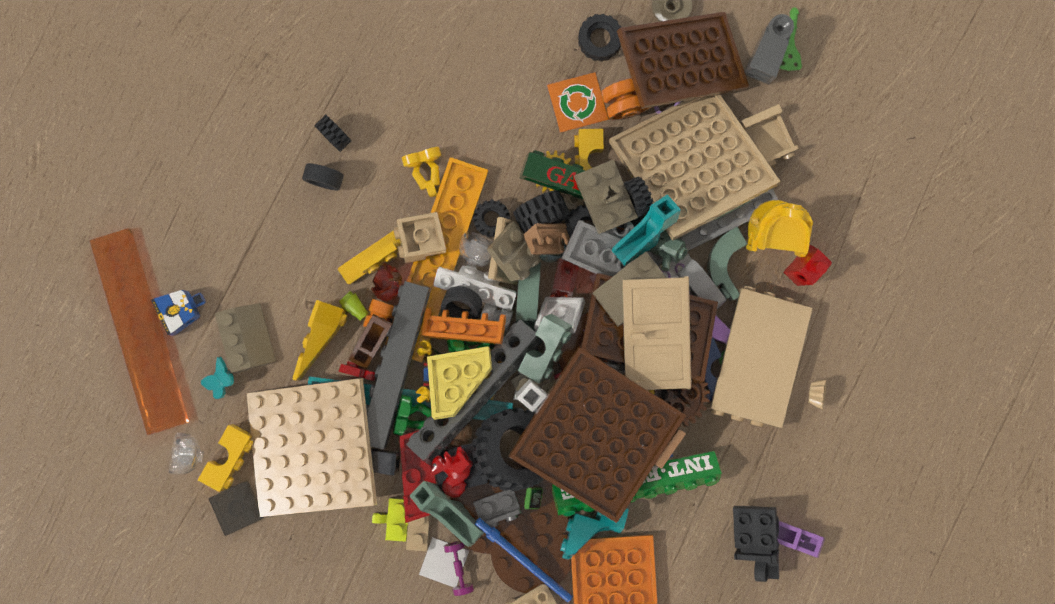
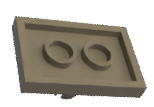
(605, 196)

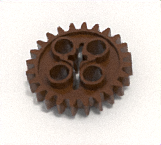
(696, 403)

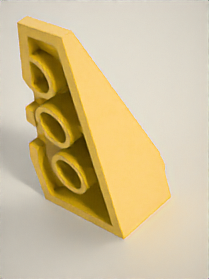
(324, 325)

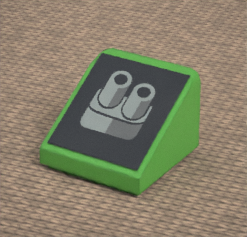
(533, 498)

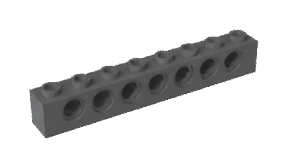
(500, 374)

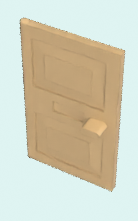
(657, 332)

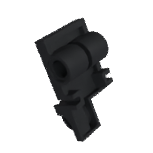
(757, 539)

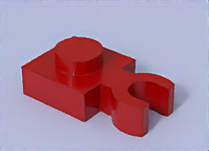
(352, 369)

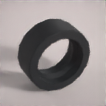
(322, 176)
(463, 295)

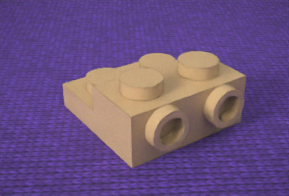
(419, 237)

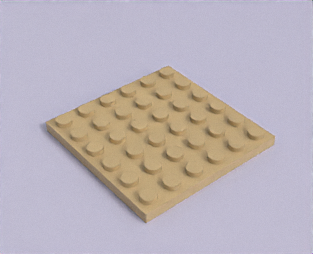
(697, 158)
(311, 448)

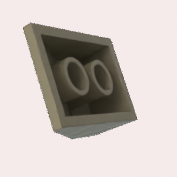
(611, 292)

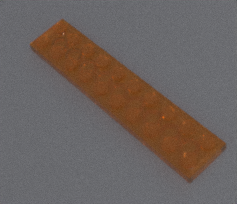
(139, 331)

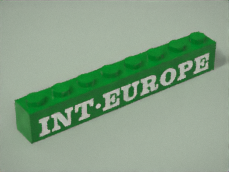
(675, 475)

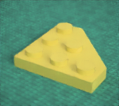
(455, 378)

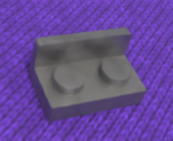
(498, 507)

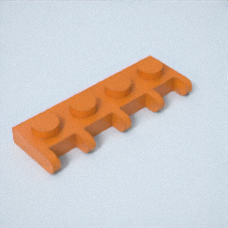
(463, 328)

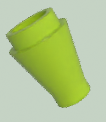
(353, 305)

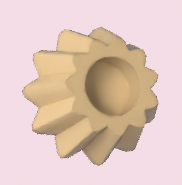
(817, 393)

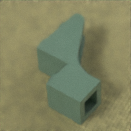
(449, 512)

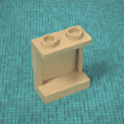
(770, 135)

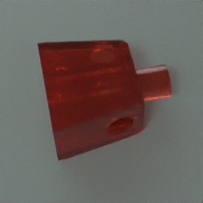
(564, 282)

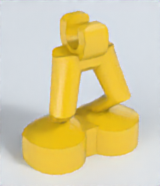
(426, 156)

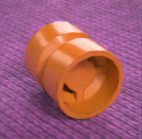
(380, 309)

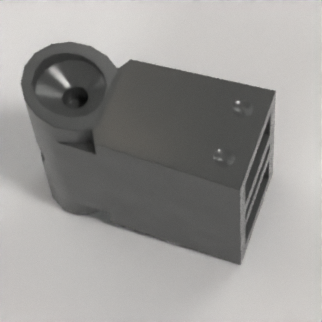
(770, 49)

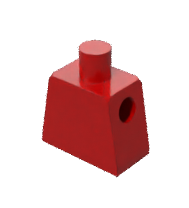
(809, 267)

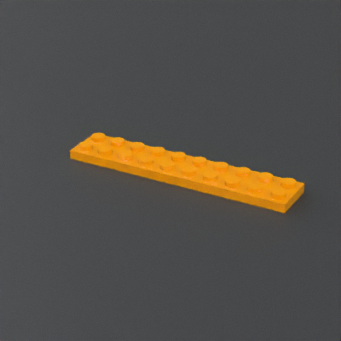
(455, 209)

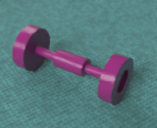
(462, 589)

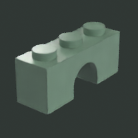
(555, 334)

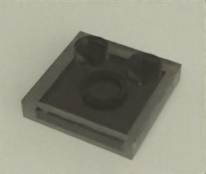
(236, 508)

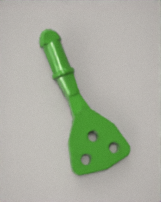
(791, 48)

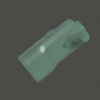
(669, 249)

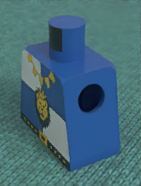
(178, 310)

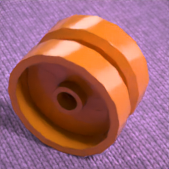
(622, 100)

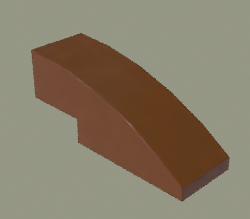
(370, 341)

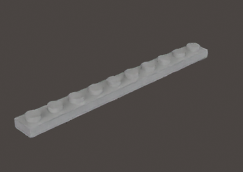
(718, 227)

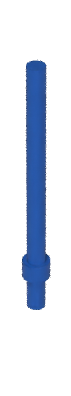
(494, 535)

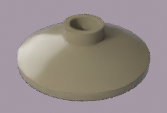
(662, 13)

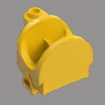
(780, 227)

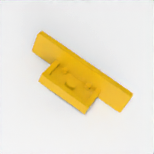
(370, 258)

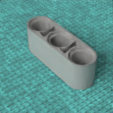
(701, 284)

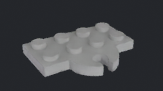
(594, 250)

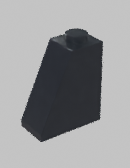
(385, 461)

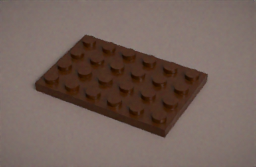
(682, 59)
(606, 340)

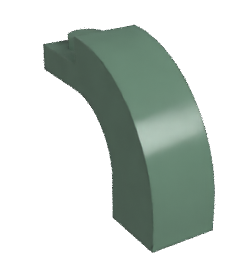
(718, 262)
(528, 297)

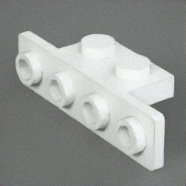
(478, 281)

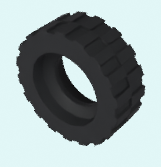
(588, 48)

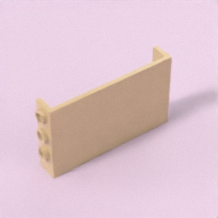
(760, 358)

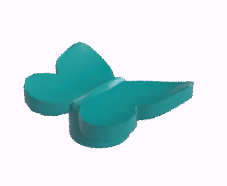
(221, 379)

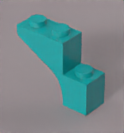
(647, 233)
(583, 528)

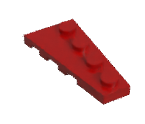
(413, 474)

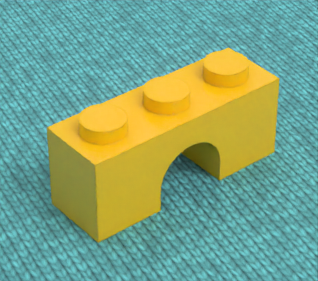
(588, 142)
(237, 444)

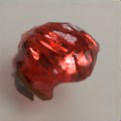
(386, 282)

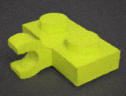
(395, 519)

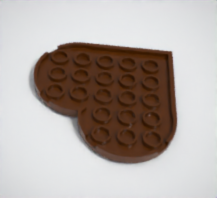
(534, 533)

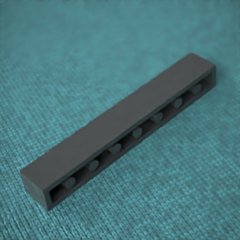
(395, 362)

